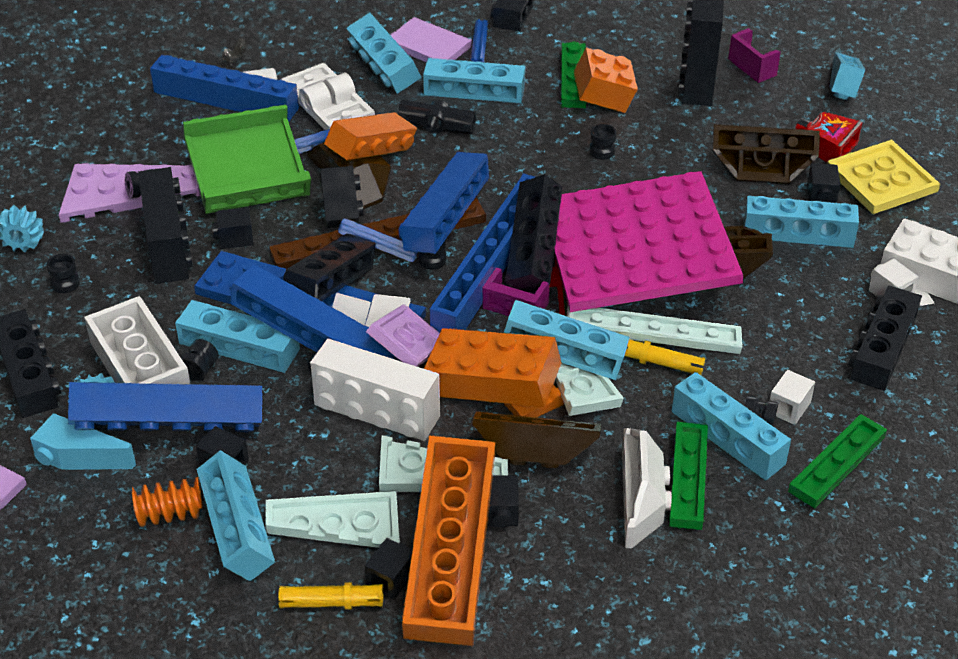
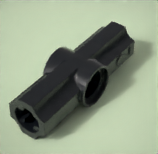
(437, 116)

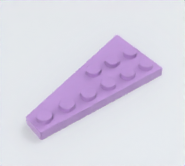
(103, 188)

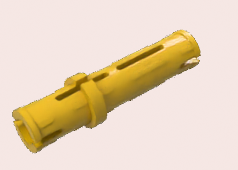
(648, 353)
(331, 596)

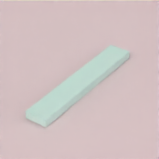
(665, 329)

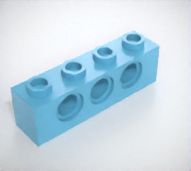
(383, 53)
(474, 80)
(803, 220)
(236, 336)
(578, 342)
(731, 425)
(235, 516)

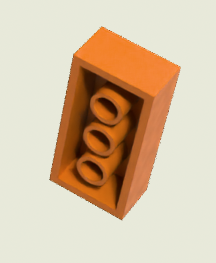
(495, 366)

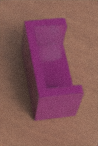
(751, 61)
(502, 298)

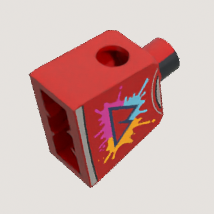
(837, 134)

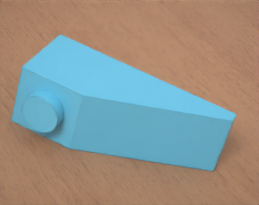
(846, 76)
(75, 449)

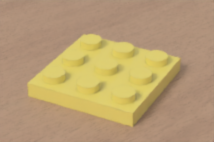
(884, 176)

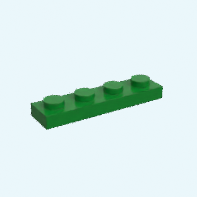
(570, 57)
(837, 461)
(689, 476)

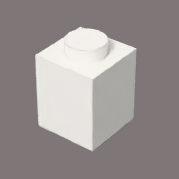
(892, 274)
(793, 396)

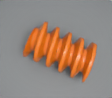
(167, 502)

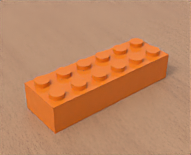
(449, 541)

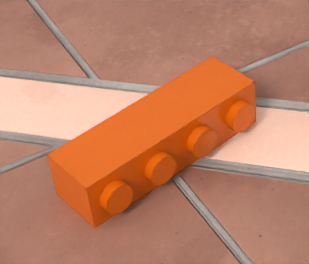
(370, 135)

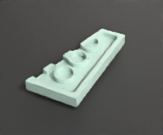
(586, 391)
(404, 466)
(345, 519)

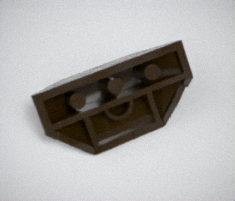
(764, 152)
(372, 170)
(750, 247)
(536, 439)

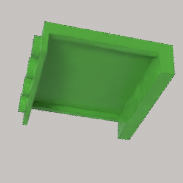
(245, 159)

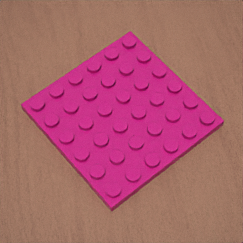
(642, 242)

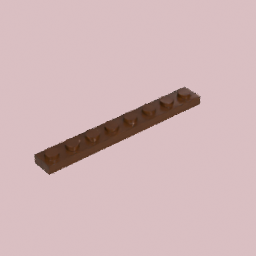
(290, 253)

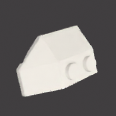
(643, 486)

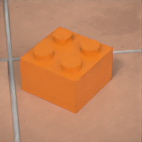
(605, 80)

